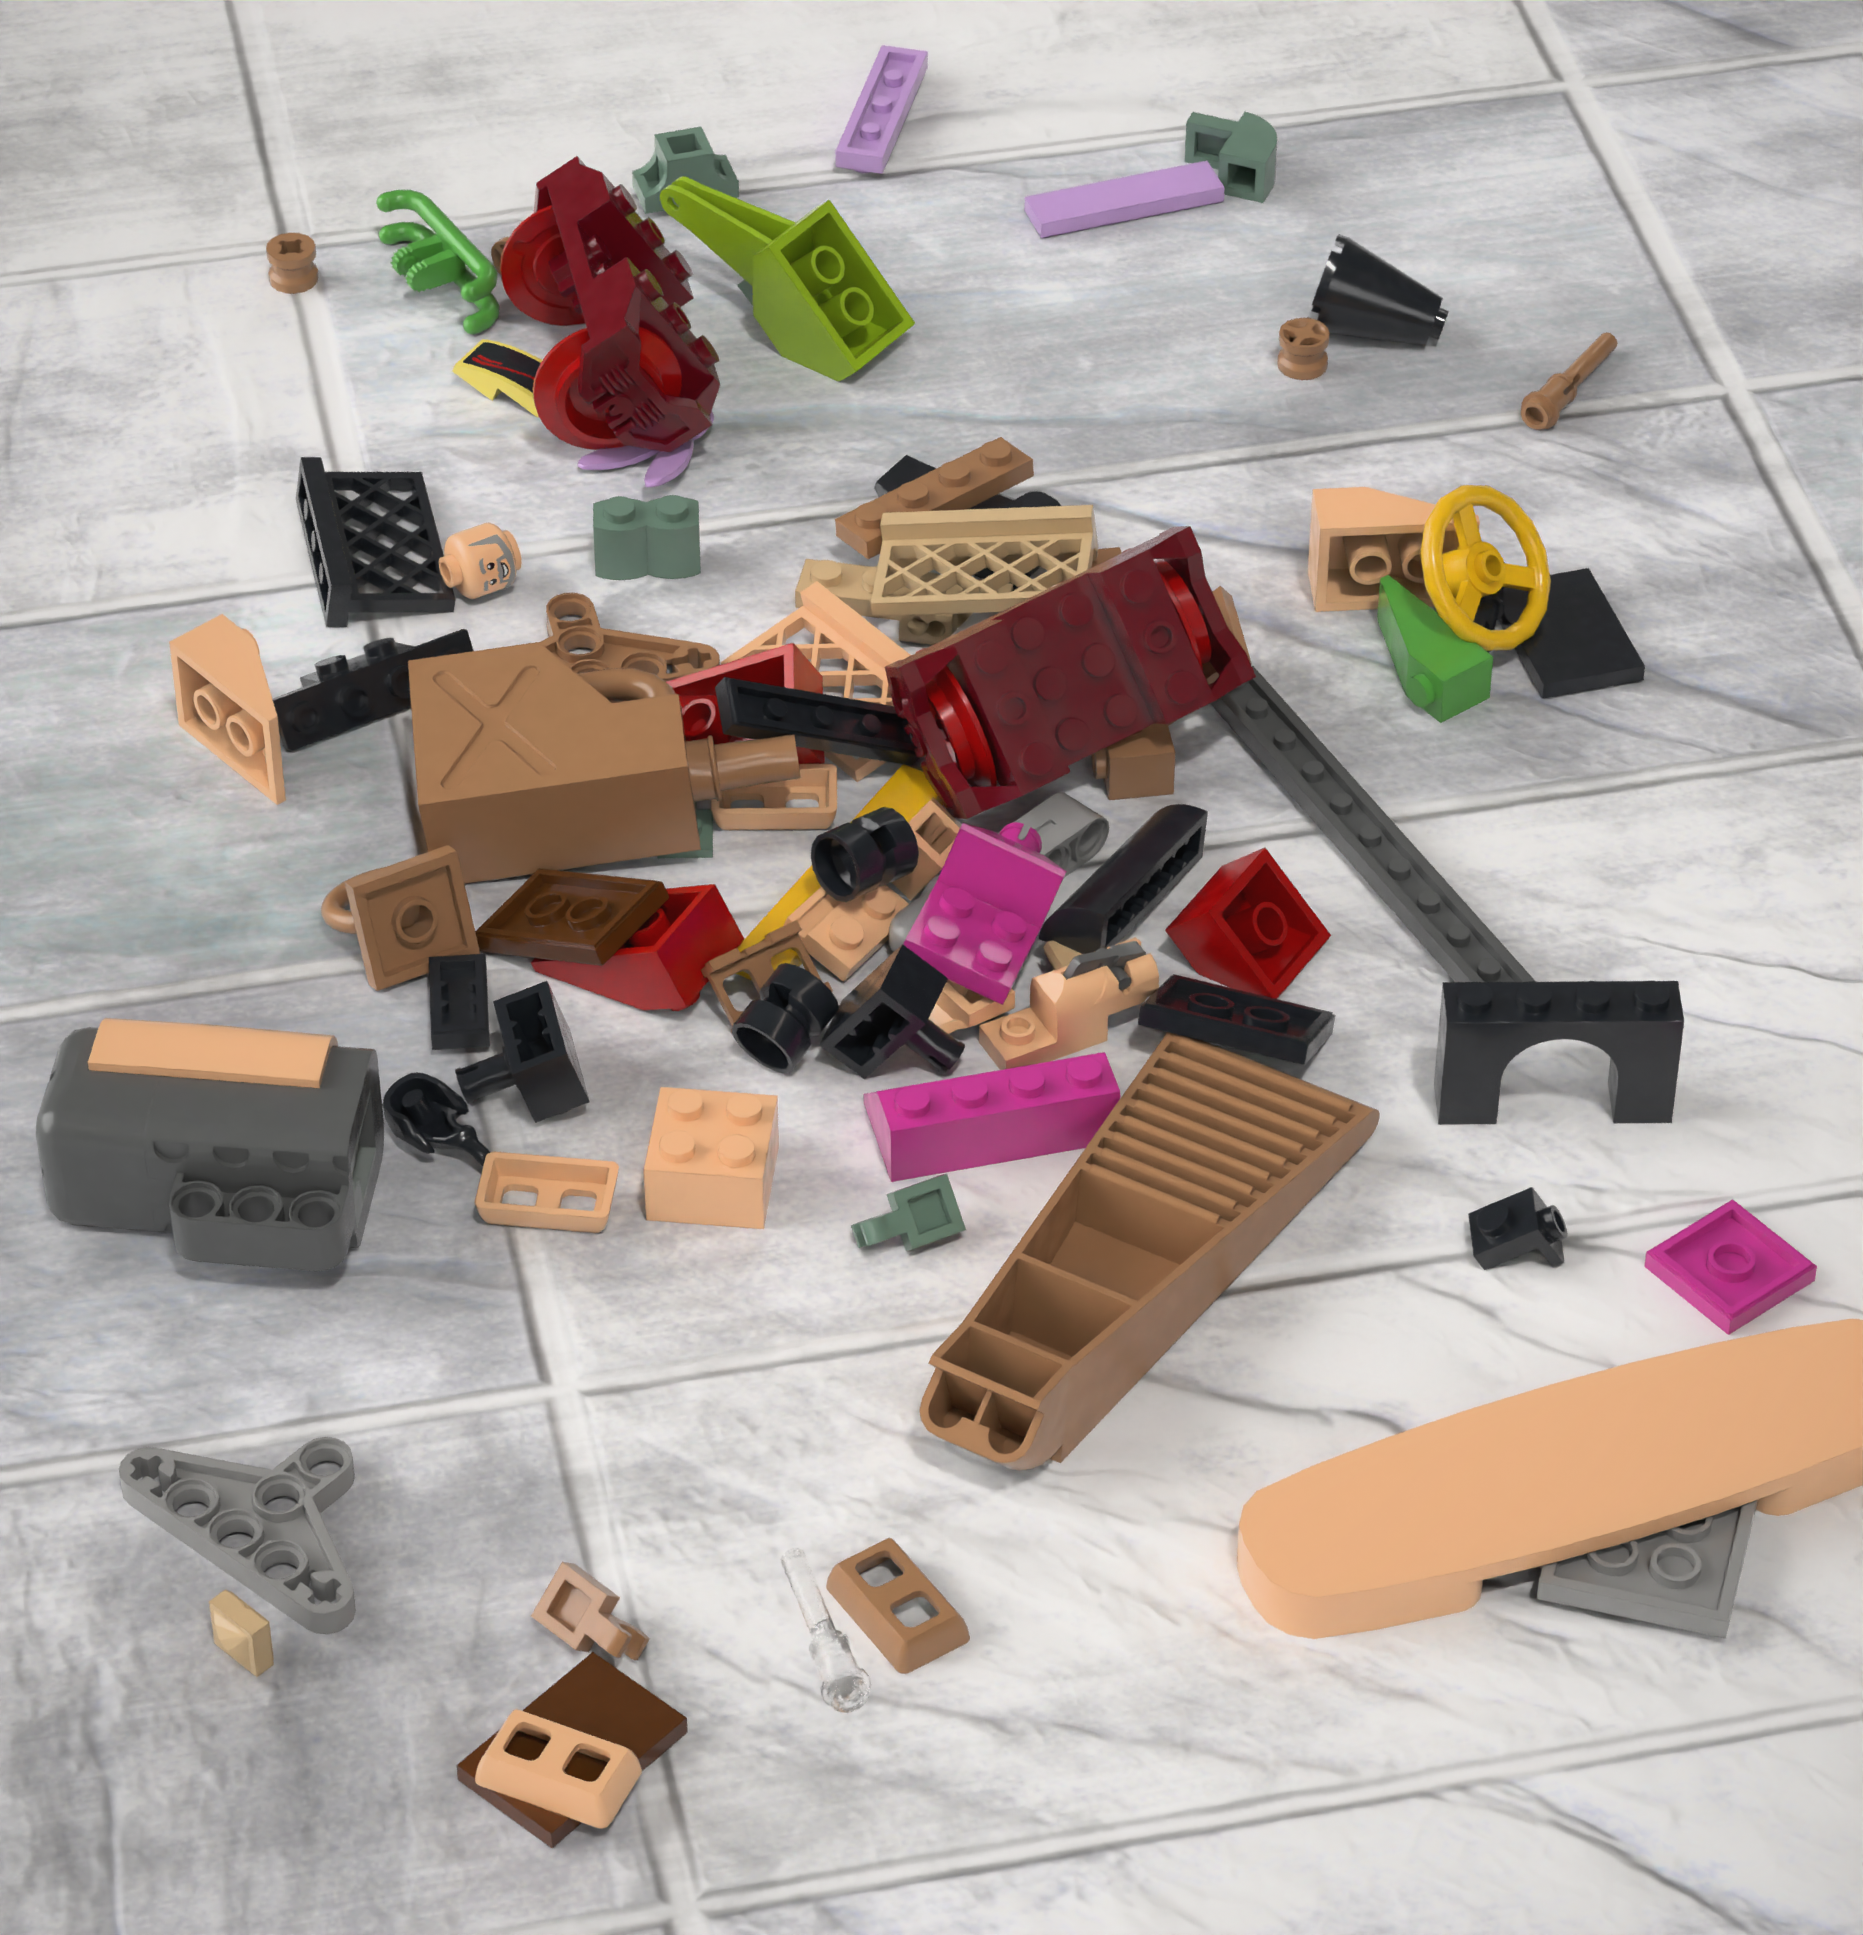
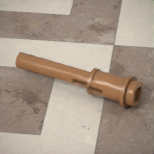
(1542, 407)

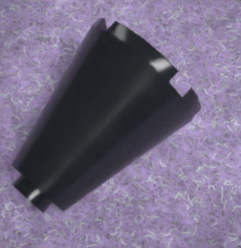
(1375, 300)

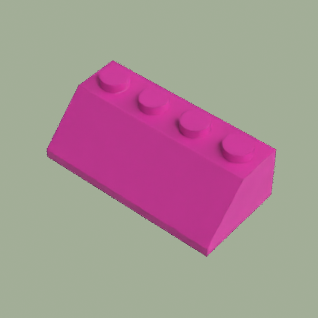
(992, 1116)

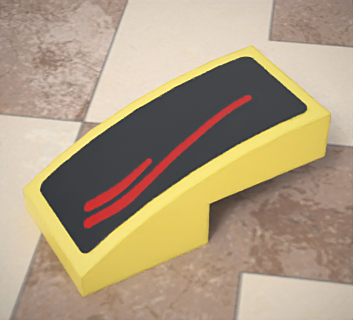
(500, 368)

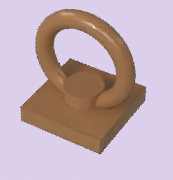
(405, 915)

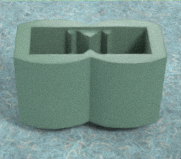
(646, 538)

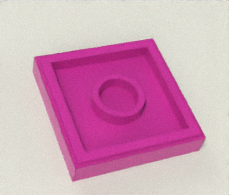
(1730, 1266)

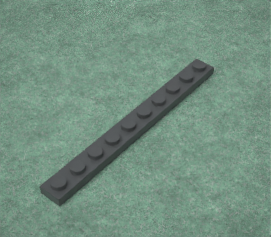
(1367, 836)

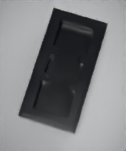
(459, 1001)

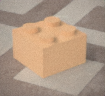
(711, 1158)

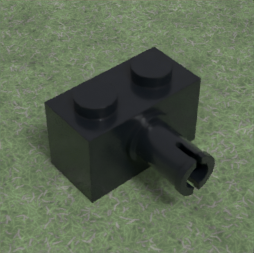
(892, 1011)
(535, 1056)

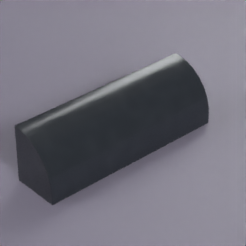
(1130, 881)

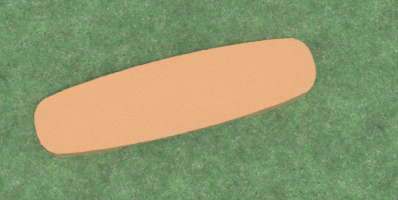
(1554, 1476)

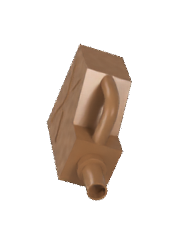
(546, 773)

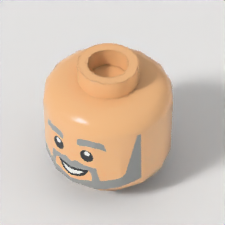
(480, 560)

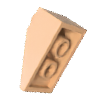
(1363, 537)
(228, 701)

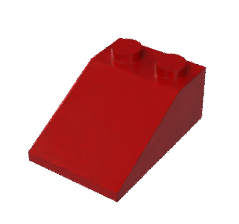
(778, 667)
(663, 957)

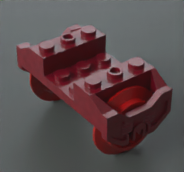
(637, 365)
(1067, 674)

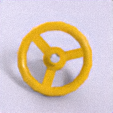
(1477, 569)

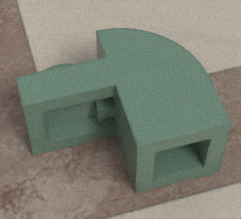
(1239, 150)

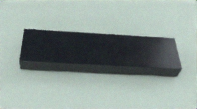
(815, 719)

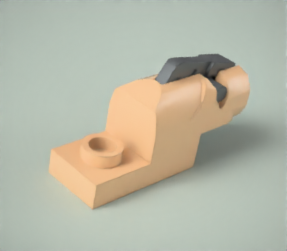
(1072, 1006)

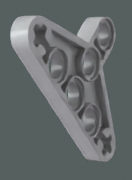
(237, 1503)

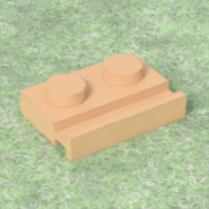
(846, 932)

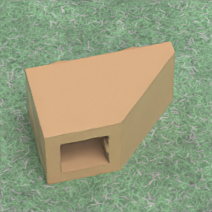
(935, 835)

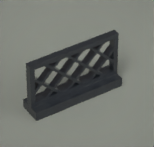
(333, 543)

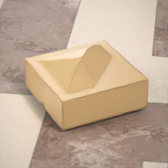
(241, 1632)

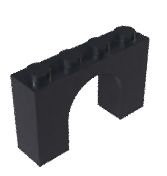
(1495, 1021)

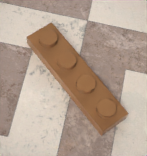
(950, 487)

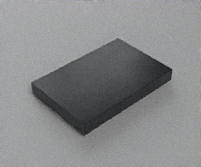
(1577, 641)
(1237, 1019)

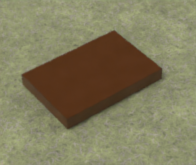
(571, 916)
(599, 1703)

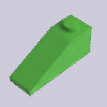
(1430, 660)

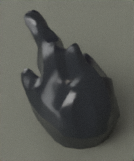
(425, 1116)

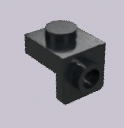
(1515, 1228)

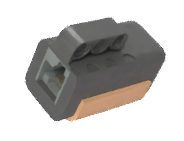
(215, 1134)

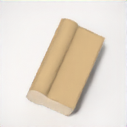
(929, 630)

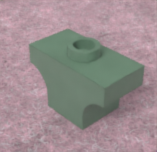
(682, 155)

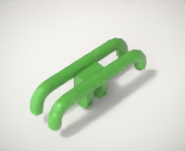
(440, 256)

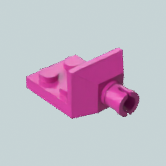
(986, 908)

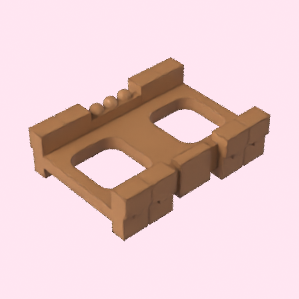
(756, 963)

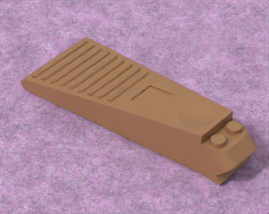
(1135, 1246)

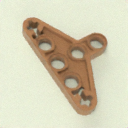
(617, 647)

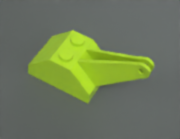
(807, 277)

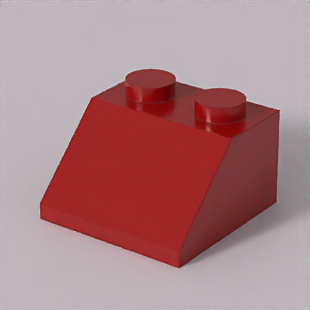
(1249, 927)

